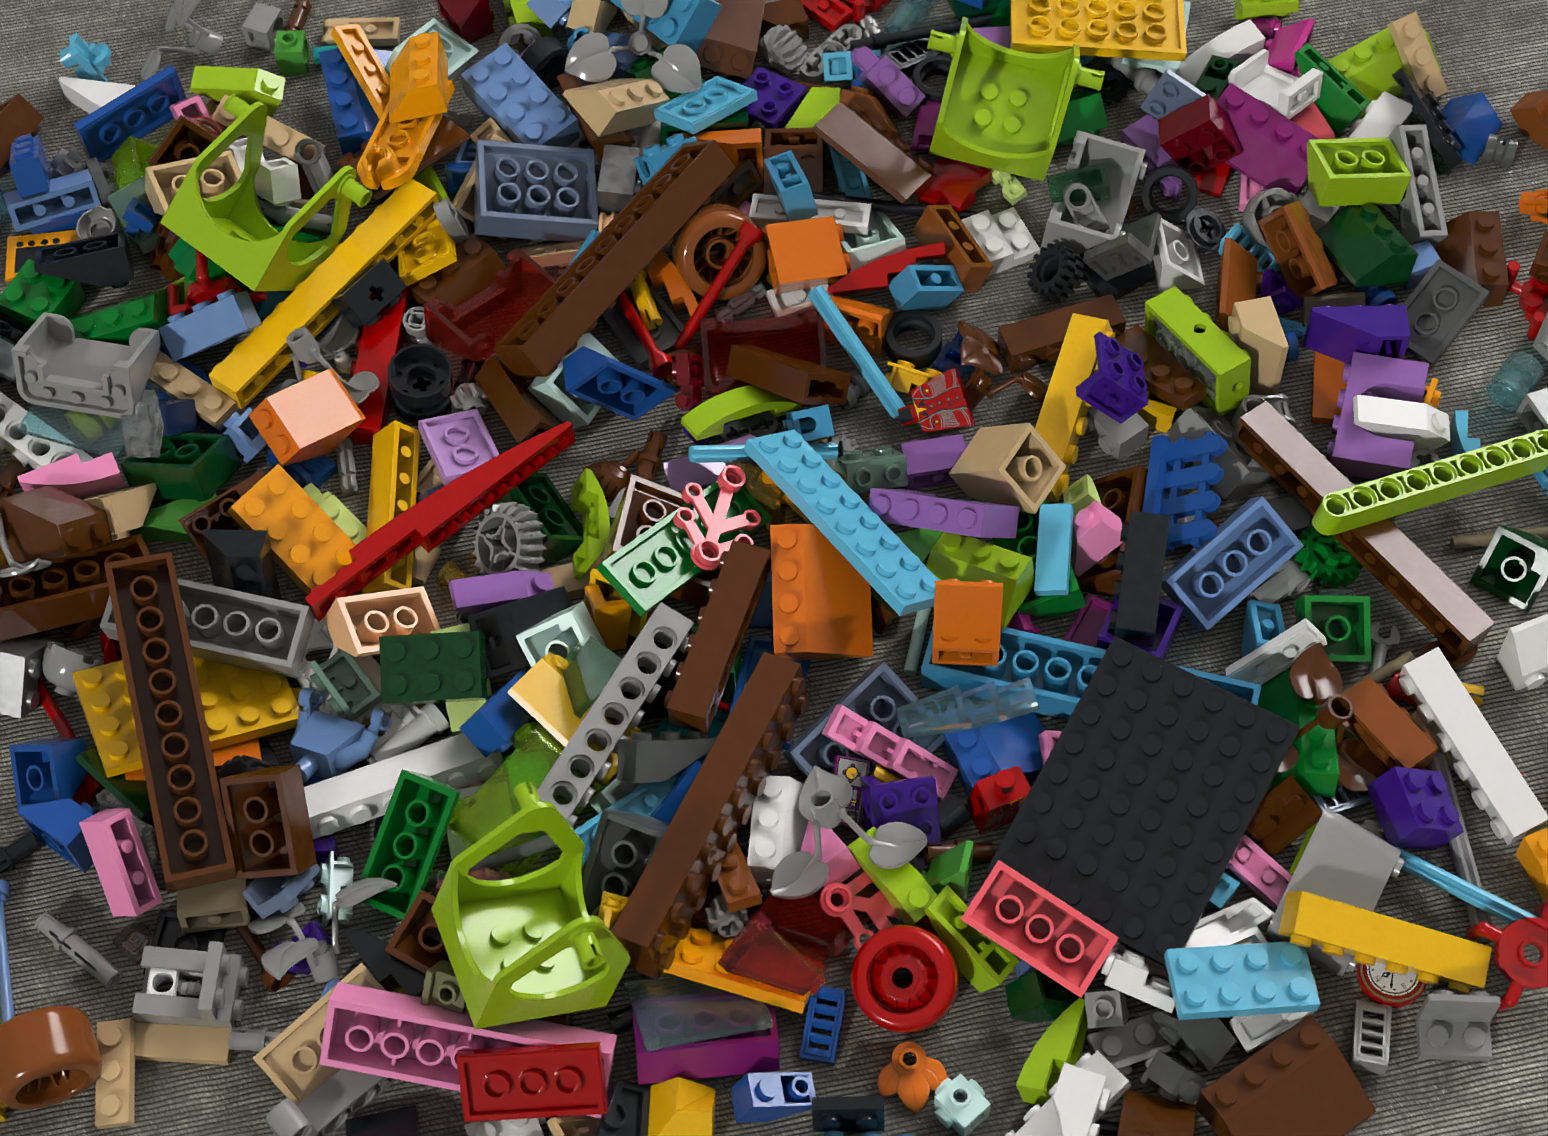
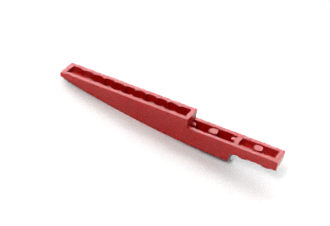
(439, 515)

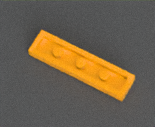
(364, 64)

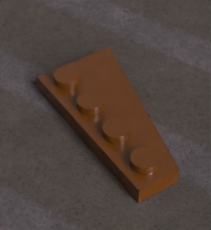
(1162, 372)

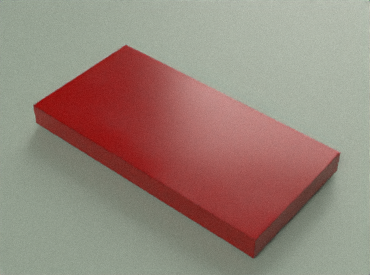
(532, 1082)

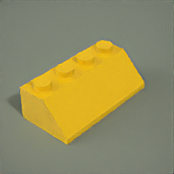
(546, 698)

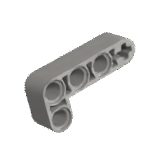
(328, 1105)

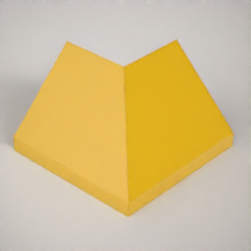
(681, 1109)

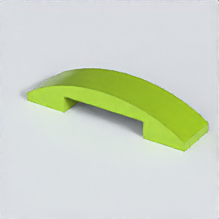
(711, 415)
(590, 501)

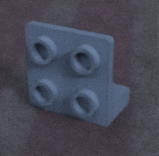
(1169, 95)

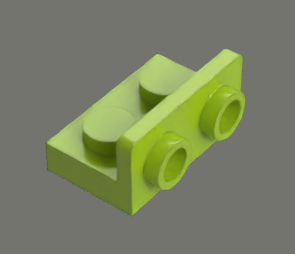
(1264, 8)

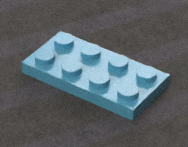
(1241, 980)

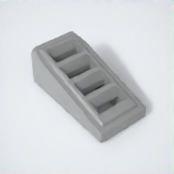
(1364, 1061)

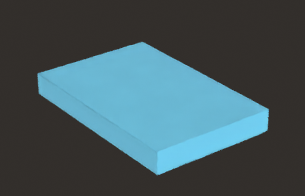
(706, 106)

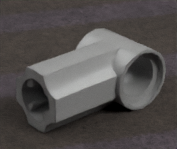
(318, 169)
(1284, 582)

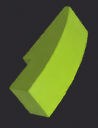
(1058, 1045)

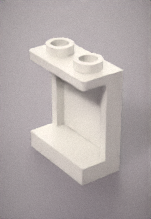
(1274, 87)

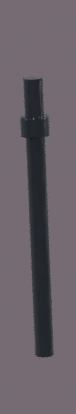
(880, 41)
(884, 205)

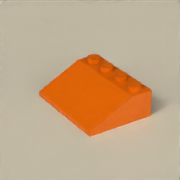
(817, 598)

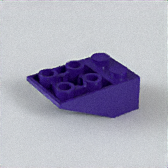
(1358, 329)

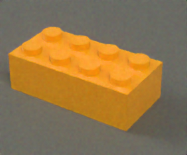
(299, 531)

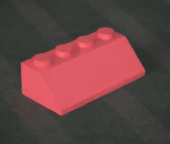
(1039, 928)

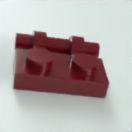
(689, 373)

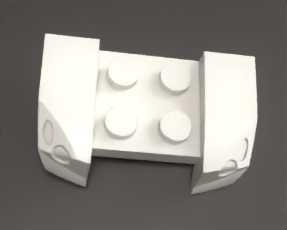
(1238, 926)

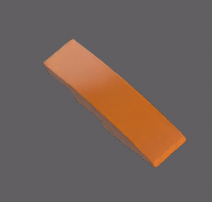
(665, 274)

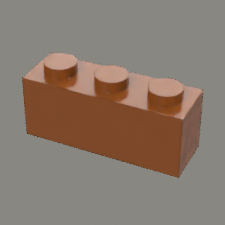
(942, 224)
(1388, 728)

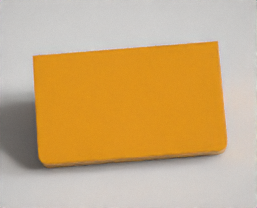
(610, 617)

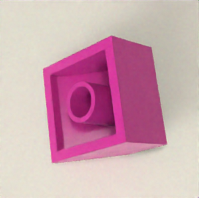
(1286, 43)

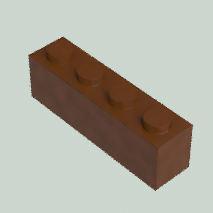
(1042, 336)

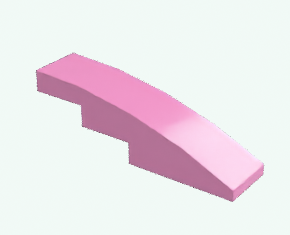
(887, 749)

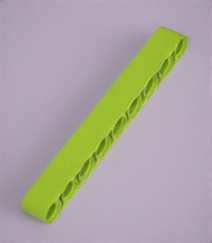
(1432, 483)

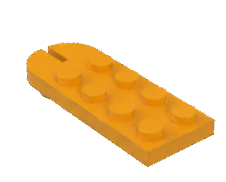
(397, 149)
(697, 961)

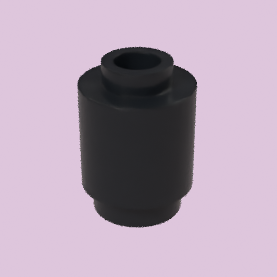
(952, 814)

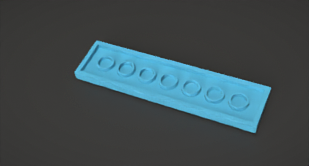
(845, 520)

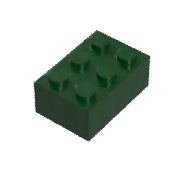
(187, 466)
(433, 668)

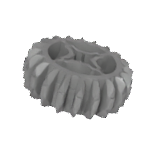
(508, 539)

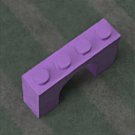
(1356, 449)
(944, 514)

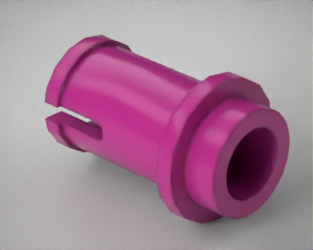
(1267, 26)

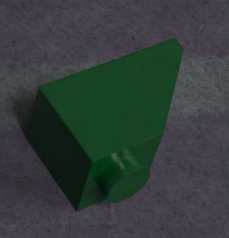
(1037, 998)

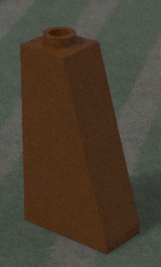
(788, 376)
(513, 401)

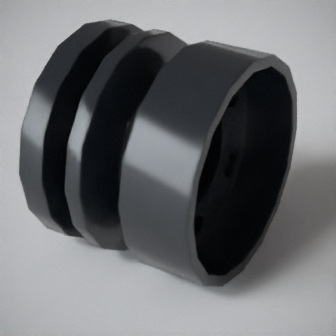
(420, 382)

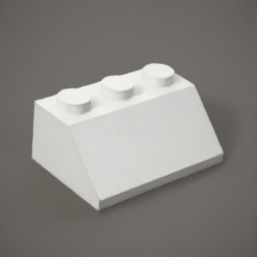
(1526, 654)
(775, 826)

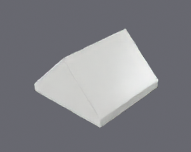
(1176, 260)

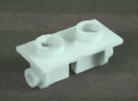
(334, 876)

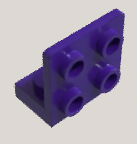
(776, 97)
(1118, 384)
(903, 801)

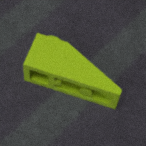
(248, 83)
(901, 886)
(977, 956)

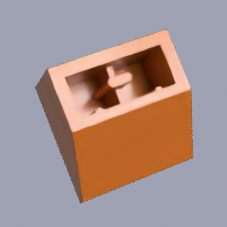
(866, 321)

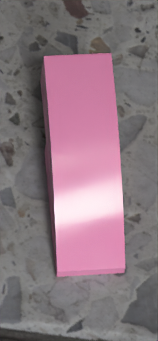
(75, 477)

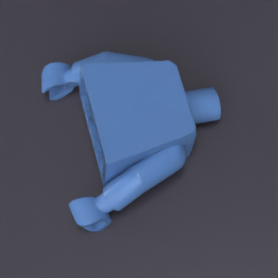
(331, 744)

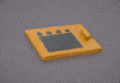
(24, 247)

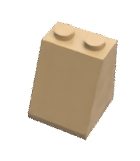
(1008, 466)

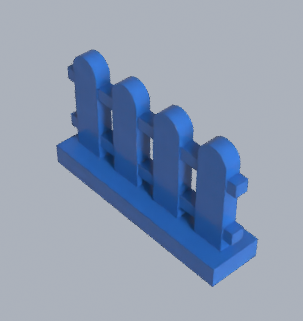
(1169, 477)

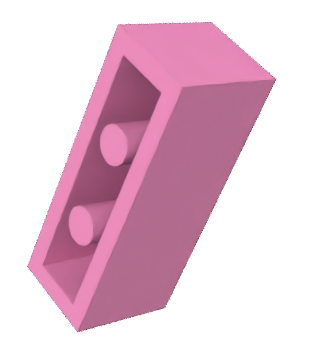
(121, 862)

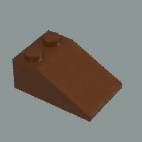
(732, 39)

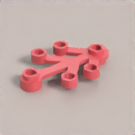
(715, 522)
(876, 907)

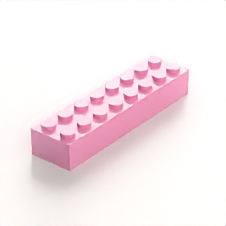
(419, 1043)

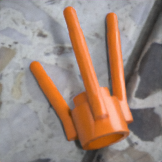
(1535, 205)

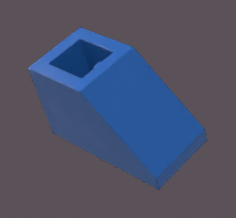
(772, 1095)

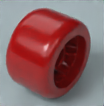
(933, 985)

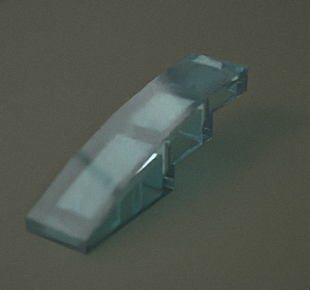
(959, 711)

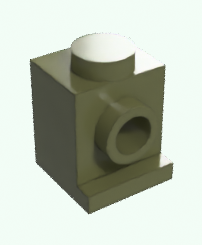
(443, 988)

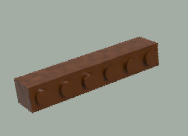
(718, 637)

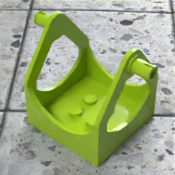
(1004, 103)
(234, 229)
(526, 940)

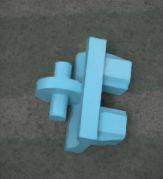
(91, 58)

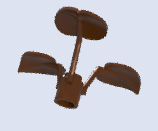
(980, 351)
(1318, 679)

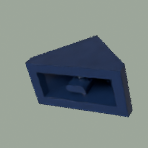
(177, 415)

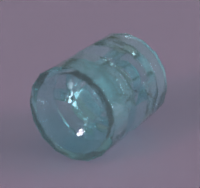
(1514, 380)

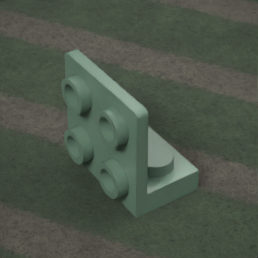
(120, 200)

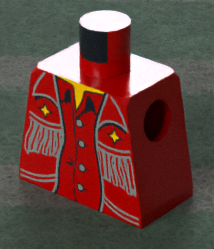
(939, 404)
(1001, 798)

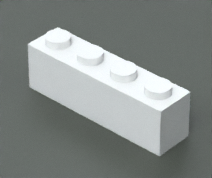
(1044, 1119)

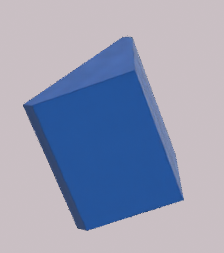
(1472, 122)

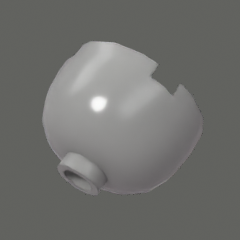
(1262, 205)
(60, 663)

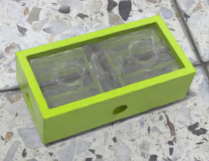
(1200, 348)

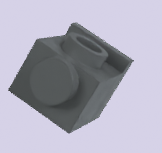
(1173, 1078)

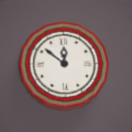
(1389, 987)

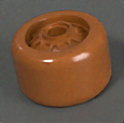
(699, 268)
(47, 1057)

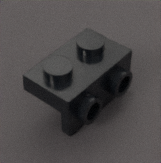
(848, 1114)

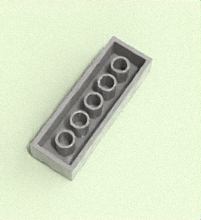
(239, 628)

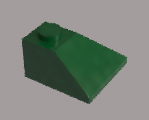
(1514, 567)

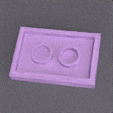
(457, 443)

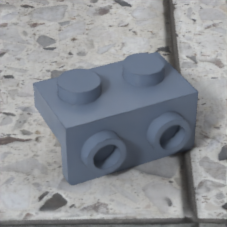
(278, 892)

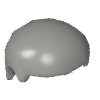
(97, 222)

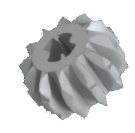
(783, 49)

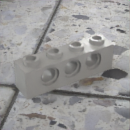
(1421, 206)

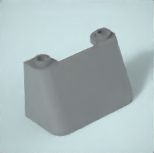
(1123, 169)
(82, 373)
(1344, 866)

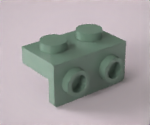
(878, 469)
(347, 684)

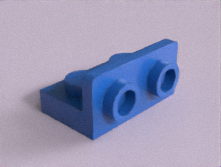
(313, 470)

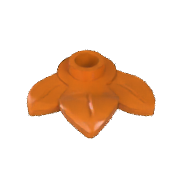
(914, 1081)

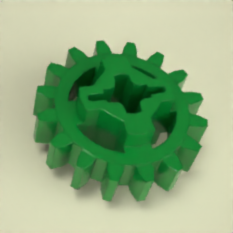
(1327, 559)

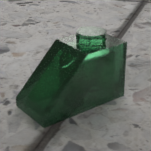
(588, 673)

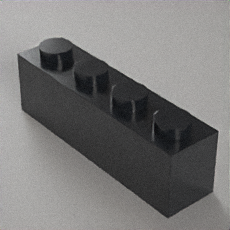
(1141, 578)

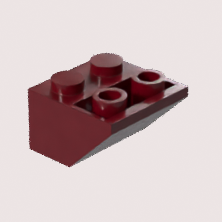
(468, 18)
(1198, 136)

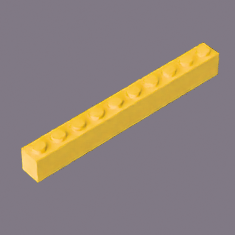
(380, 236)

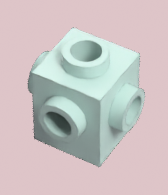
(961, 1104)

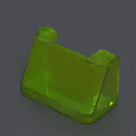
(495, 799)

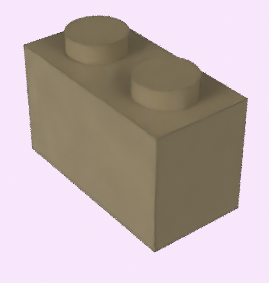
(214, 906)

